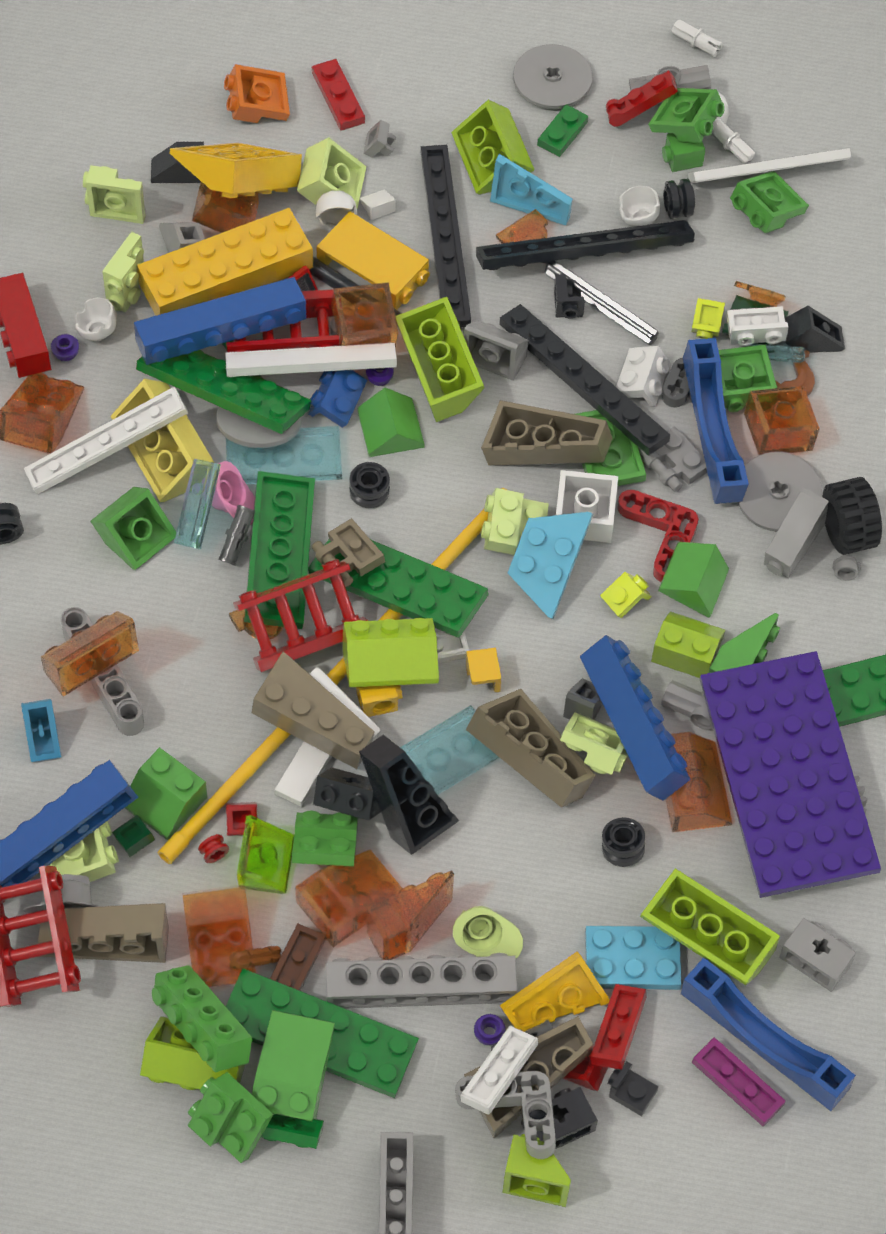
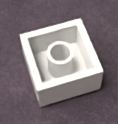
(592, 494)

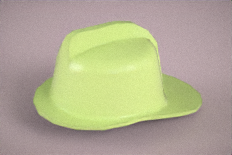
(486, 933)

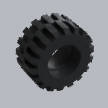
(852, 515)

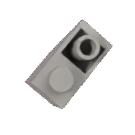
(180, 234)

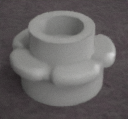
(846, 567)

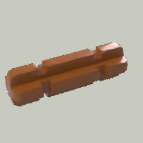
(255, 957)

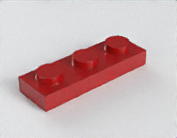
(338, 94)
(618, 1026)

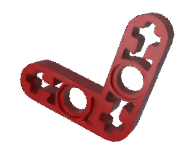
(669, 523)

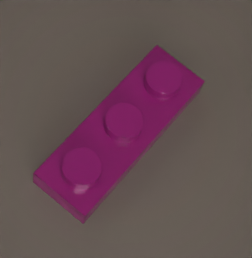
(738, 1081)

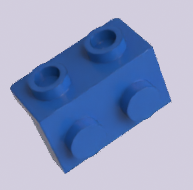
(337, 395)

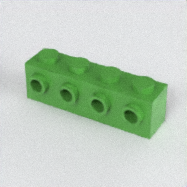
(202, 1018)

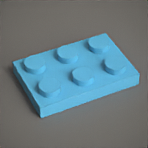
(633, 957)

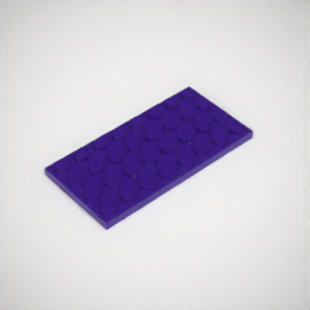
(789, 774)

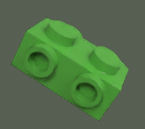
(688, 114)
(767, 201)
(744, 371)
(325, 839)
(229, 1116)

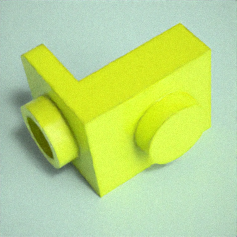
(707, 318)
(625, 593)

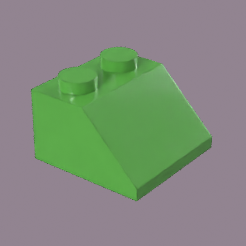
(134, 527)
(166, 793)

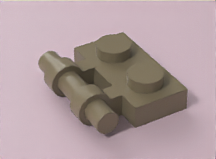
(354, 546)

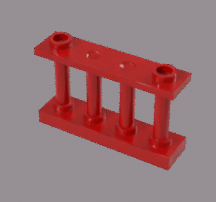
(317, 306)
(297, 645)
(68, 973)

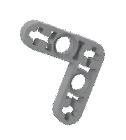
(529, 1101)

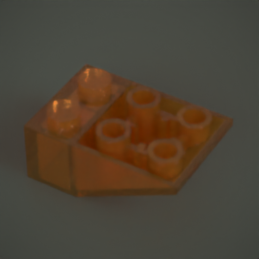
(223, 212)
(39, 412)
(339, 895)
(403, 919)
(215, 928)

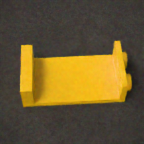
(375, 257)

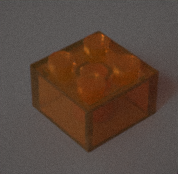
(364, 315)
(781, 420)

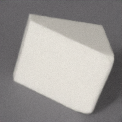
(378, 204)

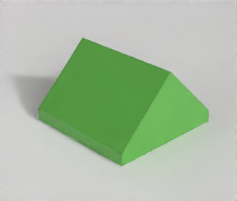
(389, 423)
(695, 576)

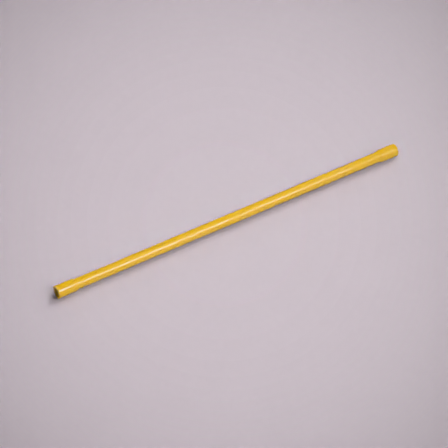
(182, 838)

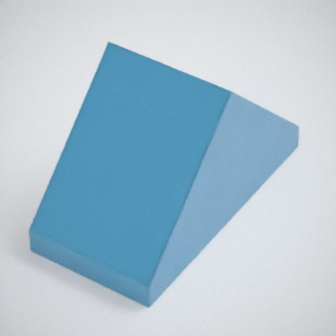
(41, 730)

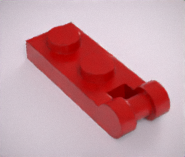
(641, 99)

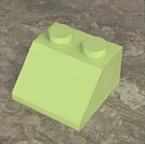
(330, 169)

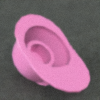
(231, 490)

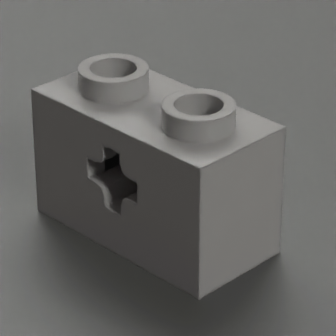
(824, 968)

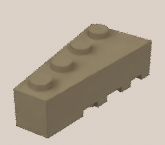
(544, 436)
(310, 712)
(531, 746)
(116, 932)
(554, 1056)

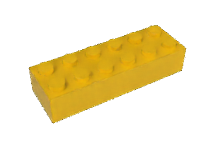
(226, 263)

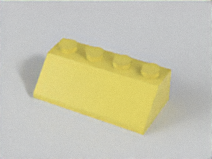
(167, 452)

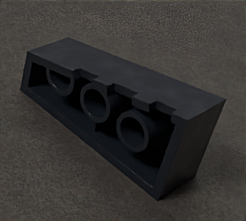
(404, 796)

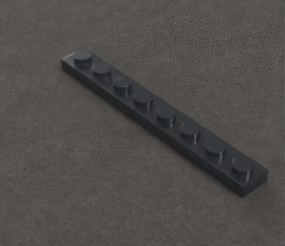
(445, 230)
(584, 244)
(586, 380)

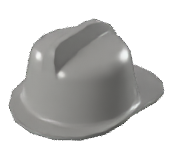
(75, 894)

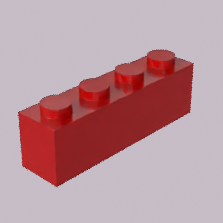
(21, 328)

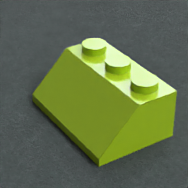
(484, 137)
(390, 652)
(174, 1060)

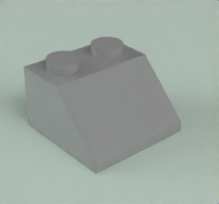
(496, 349)

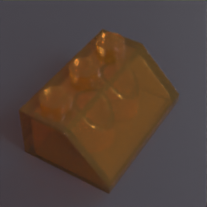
(90, 652)
(703, 799)

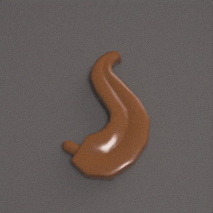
(804, 376)

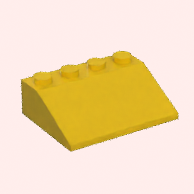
(241, 168)

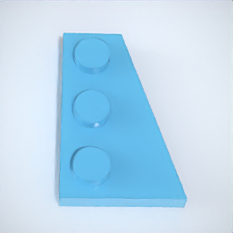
(526, 192)

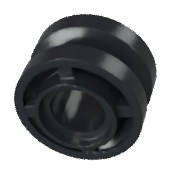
(679, 198)
(369, 474)
(10, 523)
(623, 853)

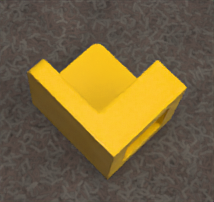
(484, 667)

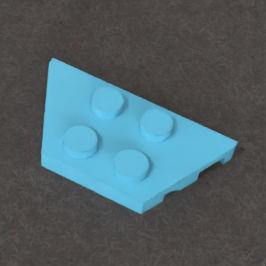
(548, 557)

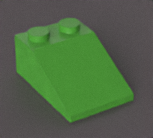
(293, 1065)

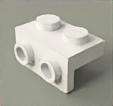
(757, 326)
(644, 373)

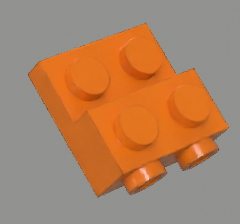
(256, 94)

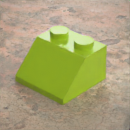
(687, 644)
(535, 1178)

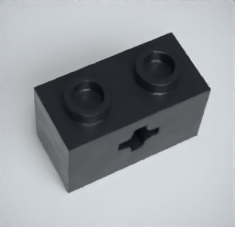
(346, 794)
(577, 1114)

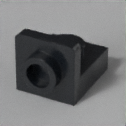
(565, 303)
(631, 1089)

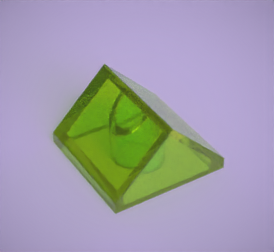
(265, 857)

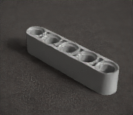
(108, 682)

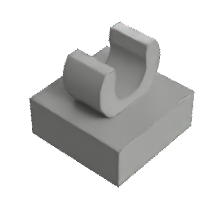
(378, 140)

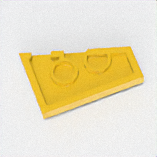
(559, 992)

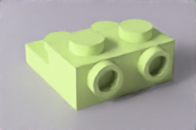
(113, 197)
(121, 274)
(508, 518)
(599, 740)
(90, 856)

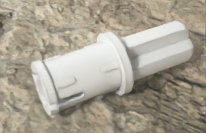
(696, 37)
(732, 141)

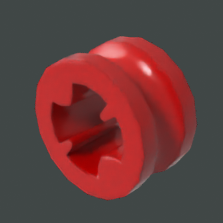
(213, 848)

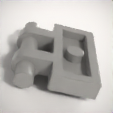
(681, 456)

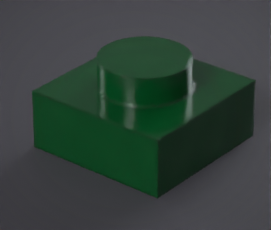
(133, 836)

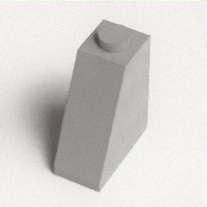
(796, 533)

